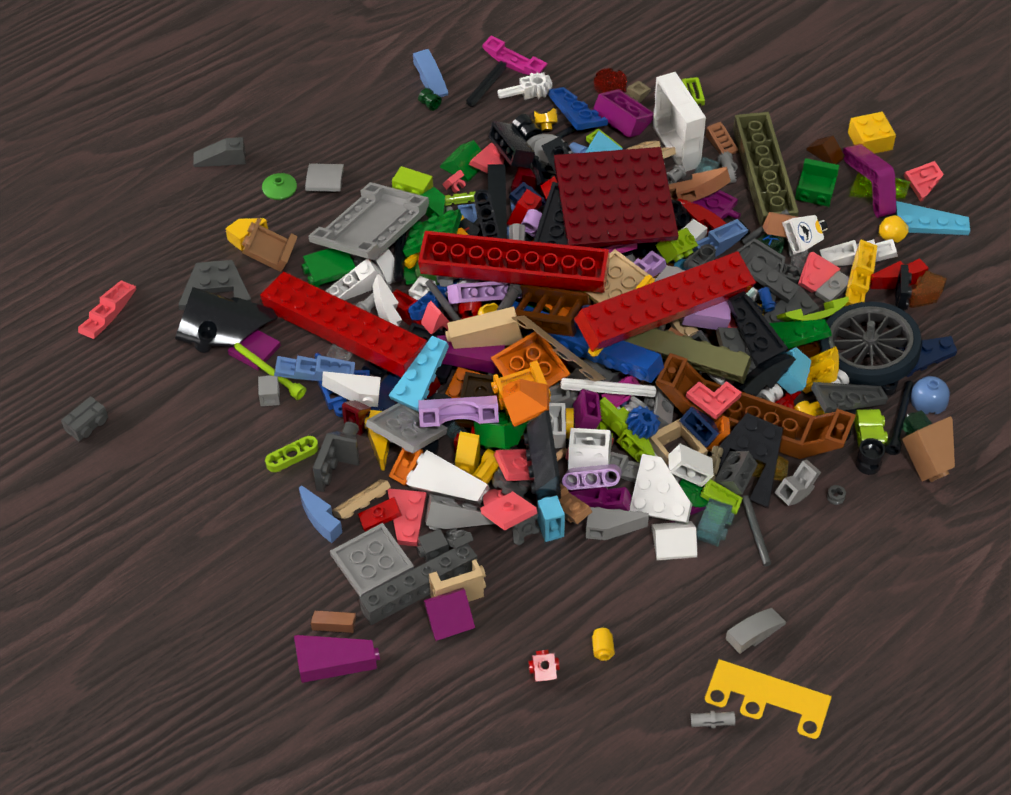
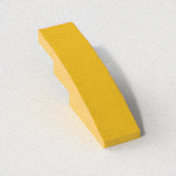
(861, 272)

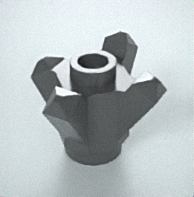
(525, 528)

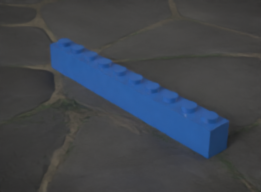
(619, 356)

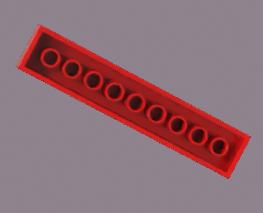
(514, 261)
(664, 301)
(343, 323)

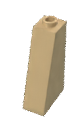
(485, 330)

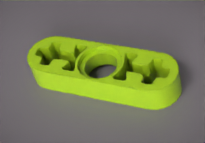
(288, 461)

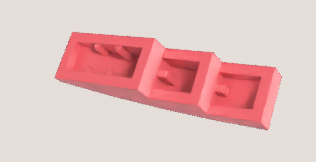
(110, 306)

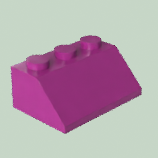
(623, 112)

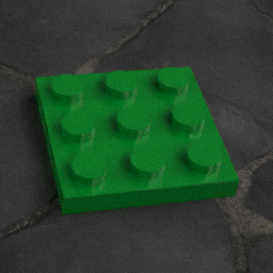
(445, 223)

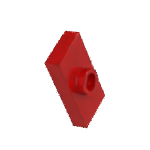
(380, 514)

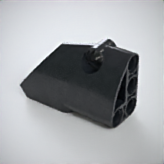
(219, 320)

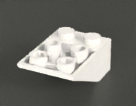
(587, 449)

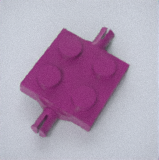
(720, 204)

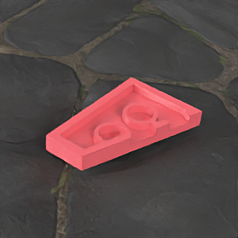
(412, 509)

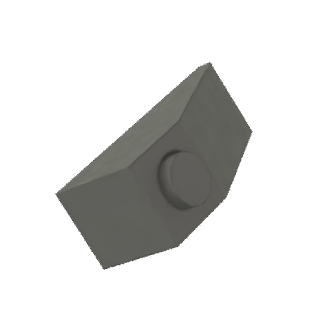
(224, 152)

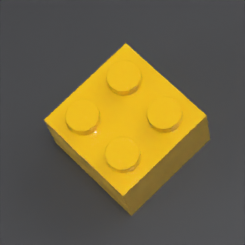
(872, 132)

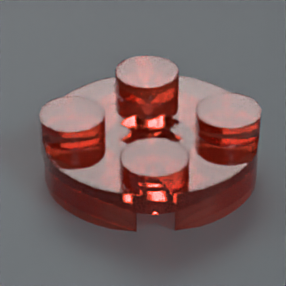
(617, 79)

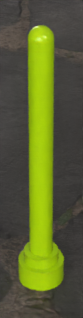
(296, 390)

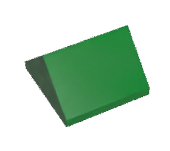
(460, 160)

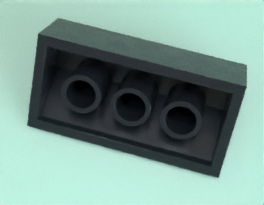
(542, 457)

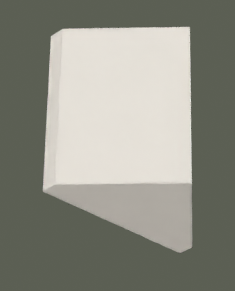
(674, 540)

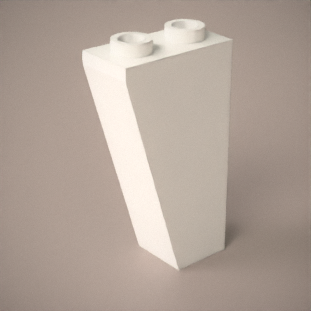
(445, 479)

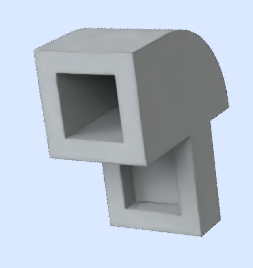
(800, 485)

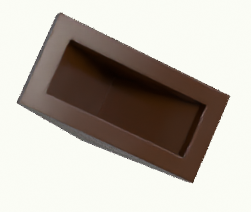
(827, 150)

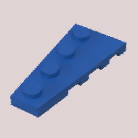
(575, 110)

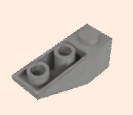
(610, 523)

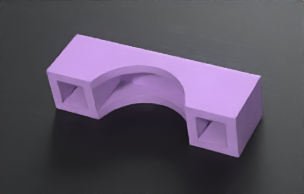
(437, 411)

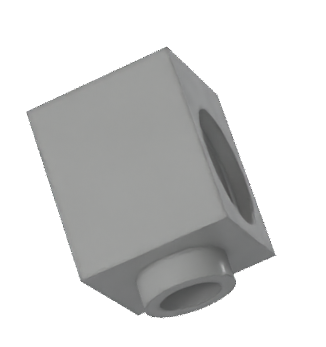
(269, 390)

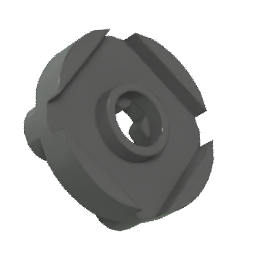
(507, 487)

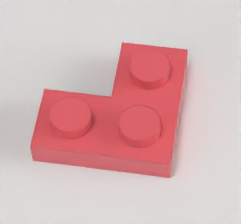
(713, 402)

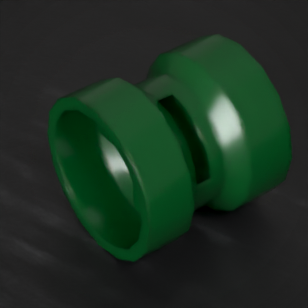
(429, 99)

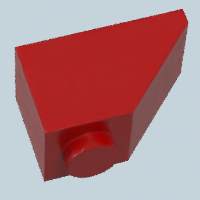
(528, 201)

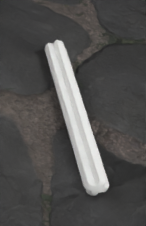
(608, 387)

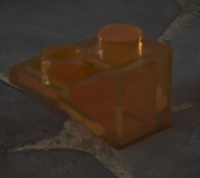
(928, 289)

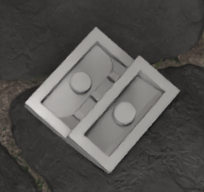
(324, 177)

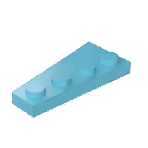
(420, 374)

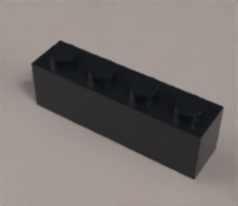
(511, 144)

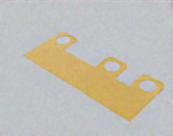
(768, 689)

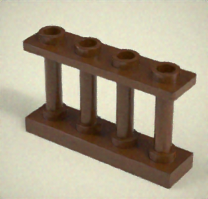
(552, 322)

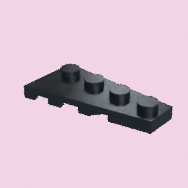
(756, 331)

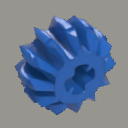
(643, 422)

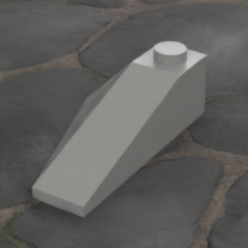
(448, 514)

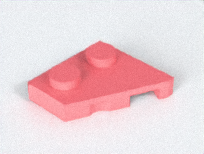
(487, 156)
(924, 179)
(816, 272)

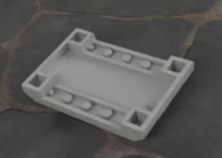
(372, 221)

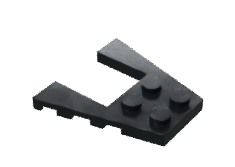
(764, 444)

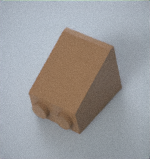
(932, 449)

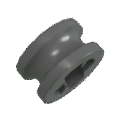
(840, 498)

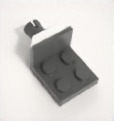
(336, 447)

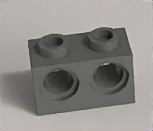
(736, 471)

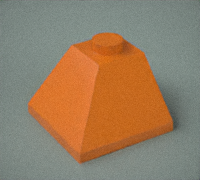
(525, 400)

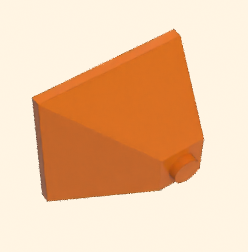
(529, 349)

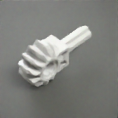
(530, 86)

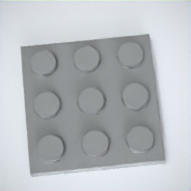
(403, 428)
(371, 559)

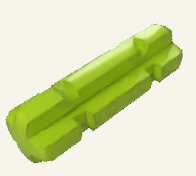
(460, 198)

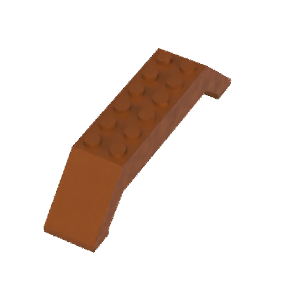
(802, 434)

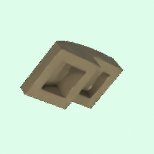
(638, 91)

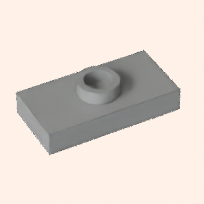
(833, 287)

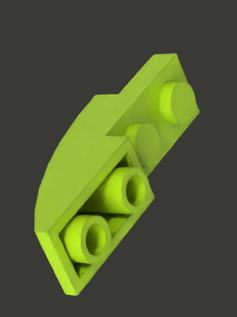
(616, 421)

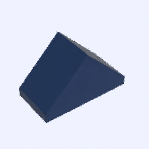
(700, 426)

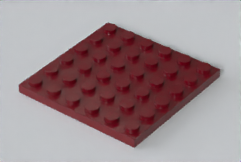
(615, 197)

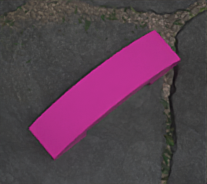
(513, 60)

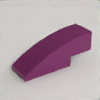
(606, 498)

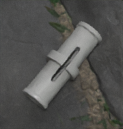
(712, 719)

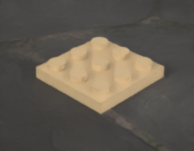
(621, 277)

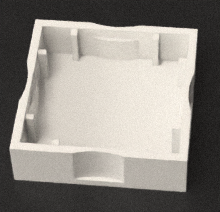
(678, 121)

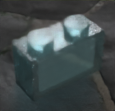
(714, 522)

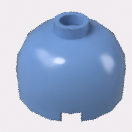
(930, 395)

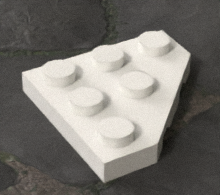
(659, 492)

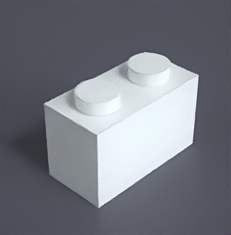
(690, 465)

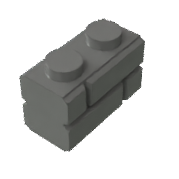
(85, 419)

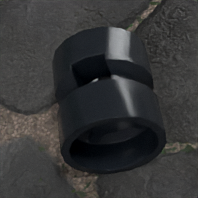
(526, 126)
(870, 456)

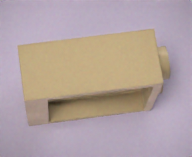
(670, 433)

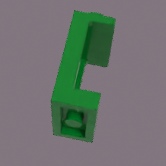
(817, 182)
(326, 266)

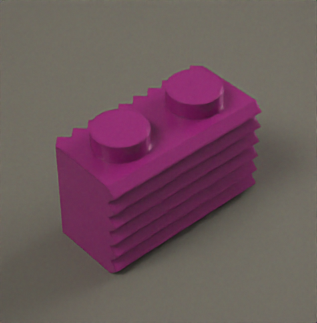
(587, 410)

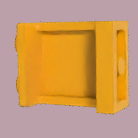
(532, 374)

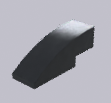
(766, 374)

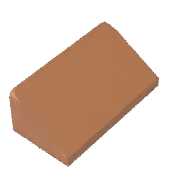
(773, 224)
(333, 621)

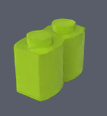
(870, 425)

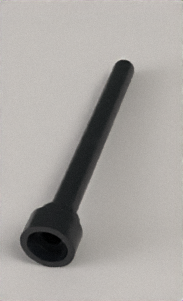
(894, 445)

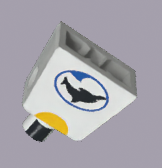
(804, 232)

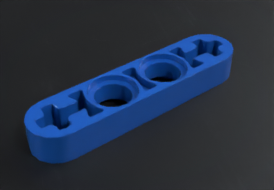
(418, 309)

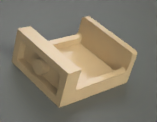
(472, 582)

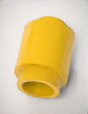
(603, 644)

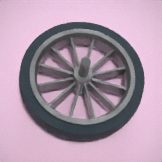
(874, 343)

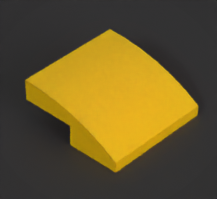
(823, 368)

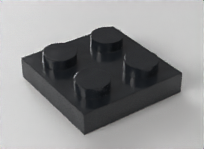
(902, 288)

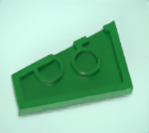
(801, 332)

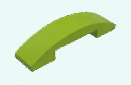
(830, 308)

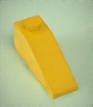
(379, 443)

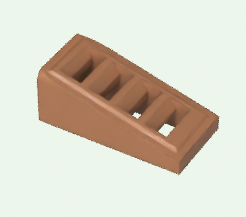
(717, 130)

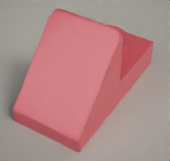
(434, 319)

